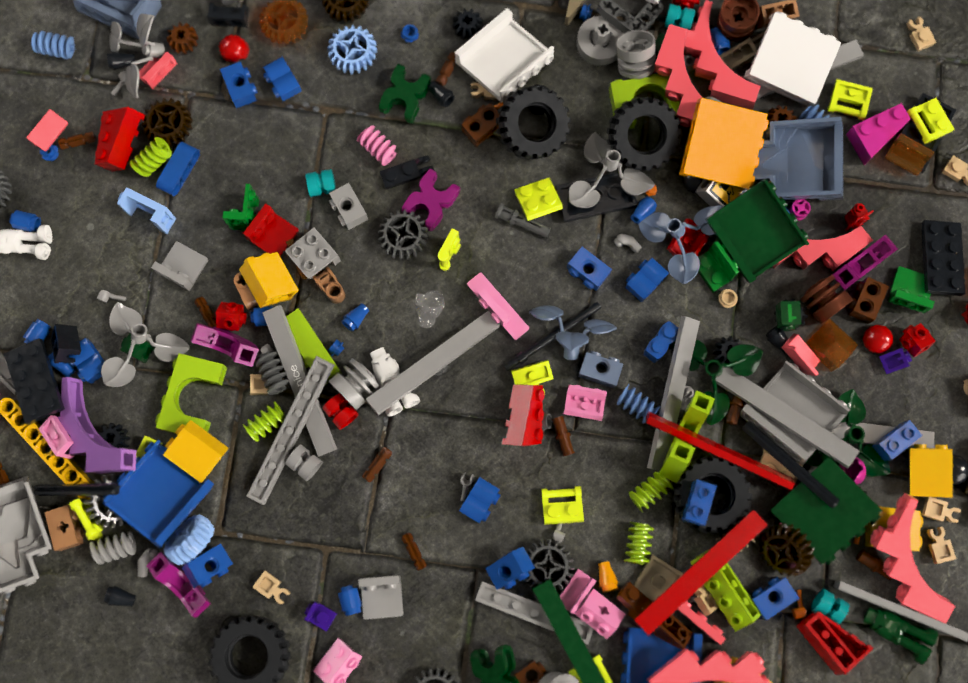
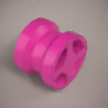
(802, 206)

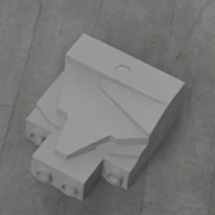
(20, 535)

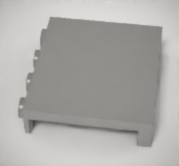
(806, 397)

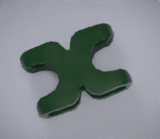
(404, 93)
(494, 672)

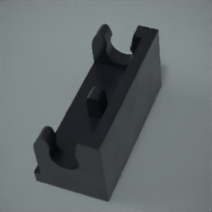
(228, 16)
(65, 342)

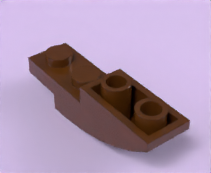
(670, 630)

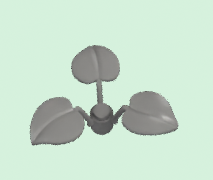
(150, 49)
(597, 150)
(124, 320)

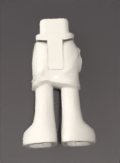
(12, 240)
(385, 370)

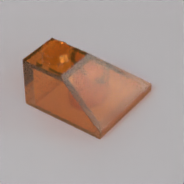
(831, 345)

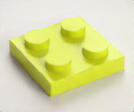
(538, 199)

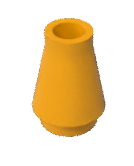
(607, 578)

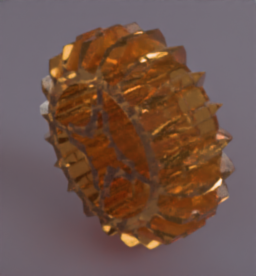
(290, 27)

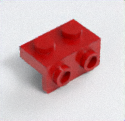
(692, 241)

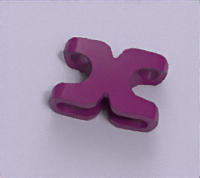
(431, 199)

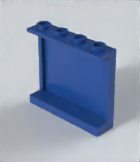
(156, 495)
(649, 653)

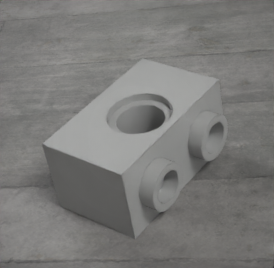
(343, 196)

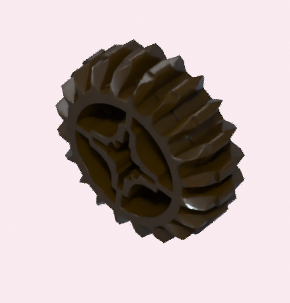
(345, 9)
(175, 112)
(786, 549)

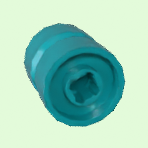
(679, 17)
(320, 182)
(833, 608)

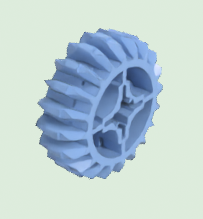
(348, 43)
(189, 539)

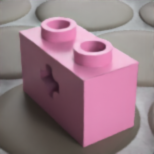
(600, 614)

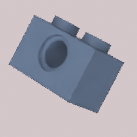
(589, 372)

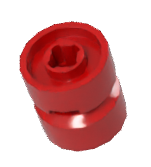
(340, 411)

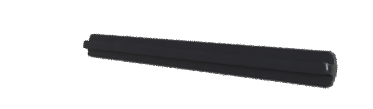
(791, 465)
(77, 489)

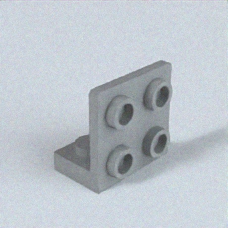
(312, 253)
(181, 265)
(381, 597)

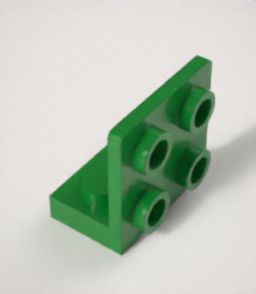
(240, 220)
(717, 267)
(909, 291)

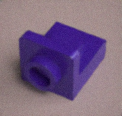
(896, 360)
(320, 615)

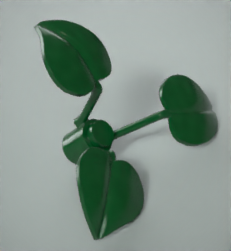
(745, 362)
(855, 434)

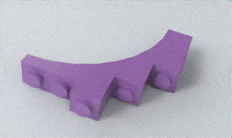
(99, 454)

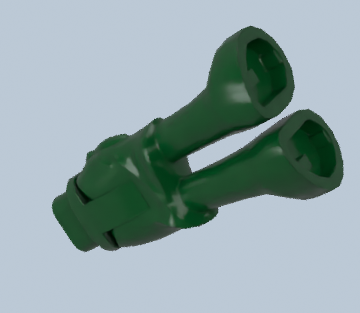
(892, 627)

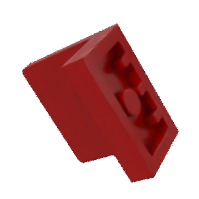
(270, 231)

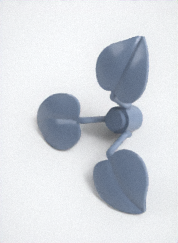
(655, 227)
(570, 340)

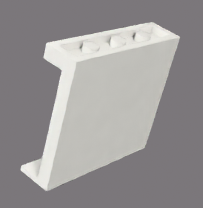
(503, 56)
(793, 59)

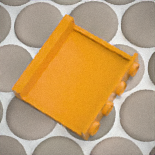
(724, 143)

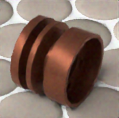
(742, 10)
(826, 299)

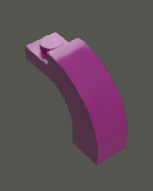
(865, 262)
(233, 345)
(176, 580)

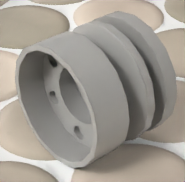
(636, 54)
(354, 383)

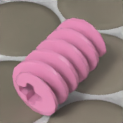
(377, 146)

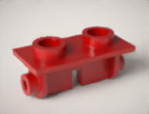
(857, 216)

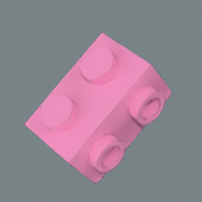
(585, 402)
(337, 663)

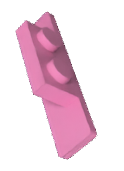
(498, 306)

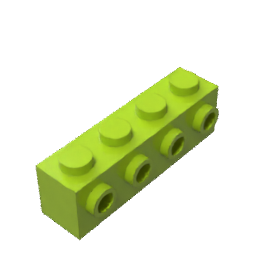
(731, 597)

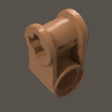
(328, 283)
(245, 293)

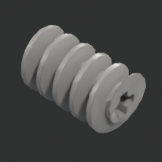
(113, 549)

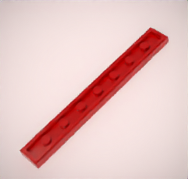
(719, 450)
(700, 572)

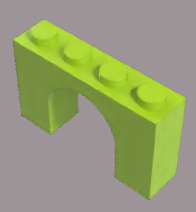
(626, 90)
(186, 370)
(681, 451)

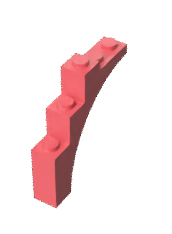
(671, 63)
(724, 83)
(832, 251)
(901, 566)
(715, 667)

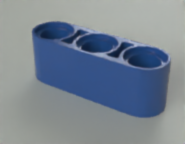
(178, 169)

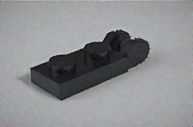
(404, 172)

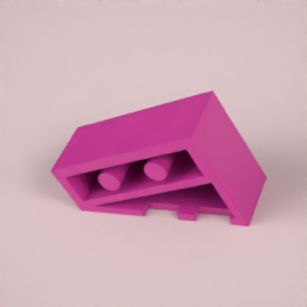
(876, 131)

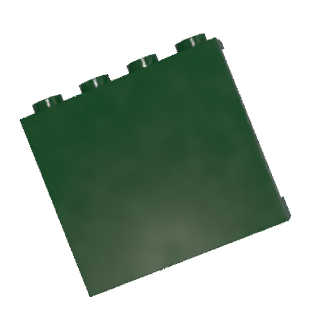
(757, 230)
(826, 526)

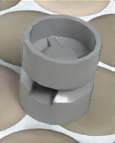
(303, 462)

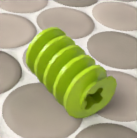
(152, 157)
(265, 422)
(650, 490)
(639, 543)

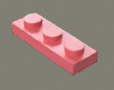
(699, 620)

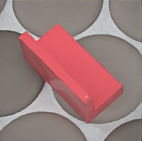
(157, 69)
(47, 130)
(801, 355)

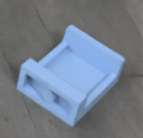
(162, 217)

